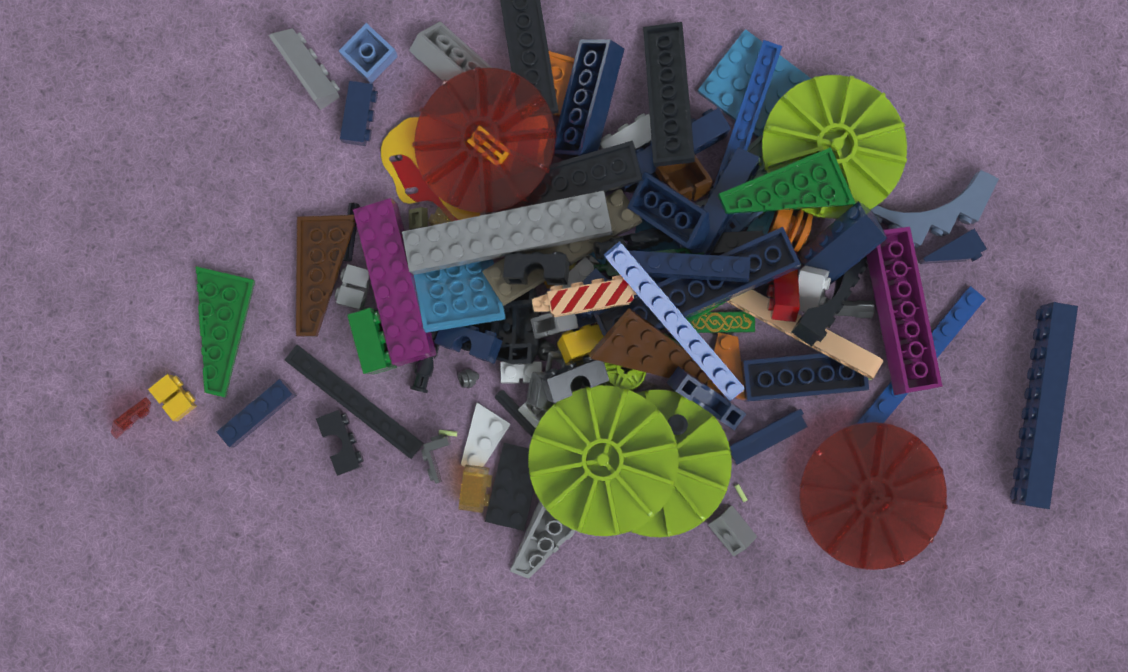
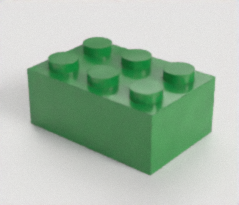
(370, 341)

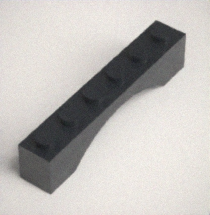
(815, 320)

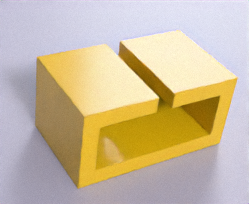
(579, 343)
(175, 399)

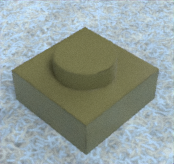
(418, 218)

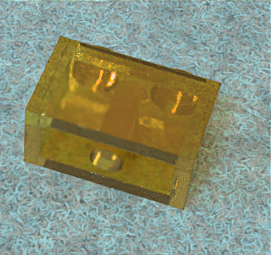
(474, 488)

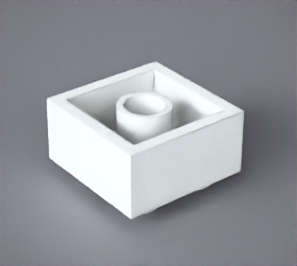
(532, 413)

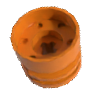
(794, 226)

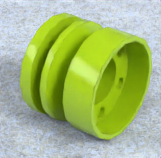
(617, 378)

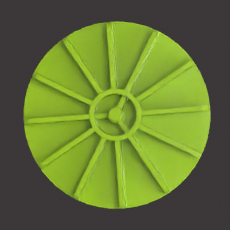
(852, 121)
(603, 461)
(702, 467)

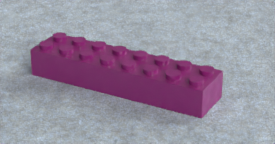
(392, 283)
(903, 314)

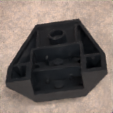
(515, 331)

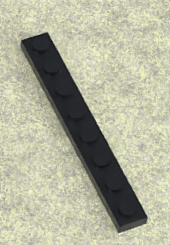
(354, 401)

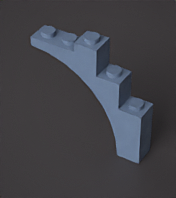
(966, 206)

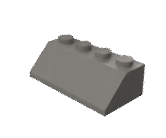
(445, 52)
(305, 67)

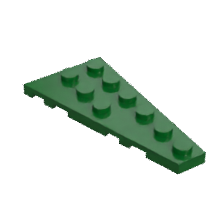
(800, 185)

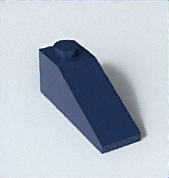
(959, 250)

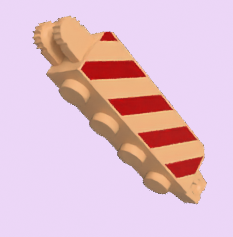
(585, 298)

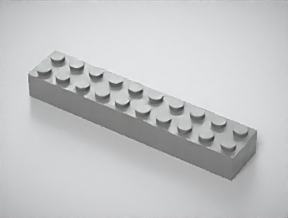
(507, 232)

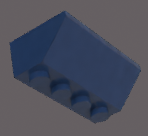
(670, 212)
(844, 242)

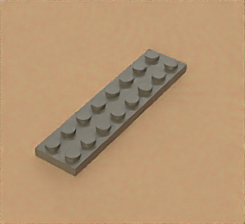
(621, 221)

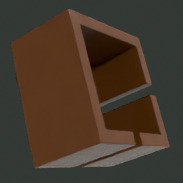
(686, 178)

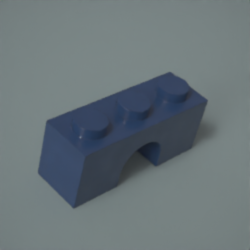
(484, 345)

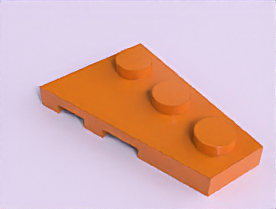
(728, 351)

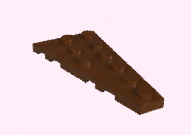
(319, 260)
(644, 348)

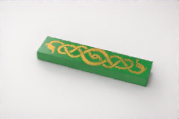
(725, 322)

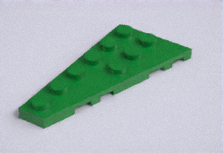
(222, 317)

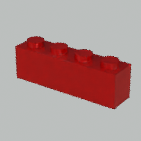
(784, 297)

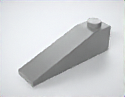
(541, 539)

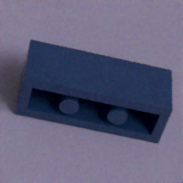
(358, 113)

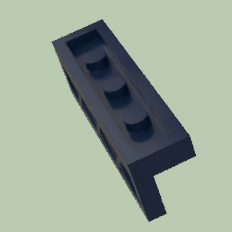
(767, 436)

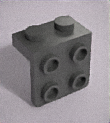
(437, 442)

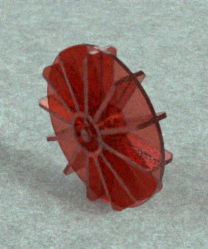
(511, 114)
(873, 496)

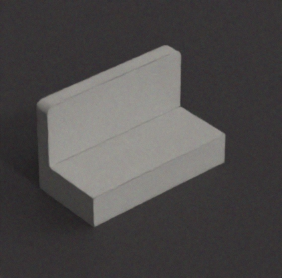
(732, 531)

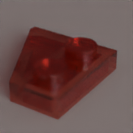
(128, 418)

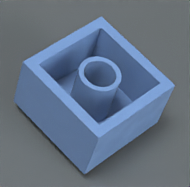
(368, 53)

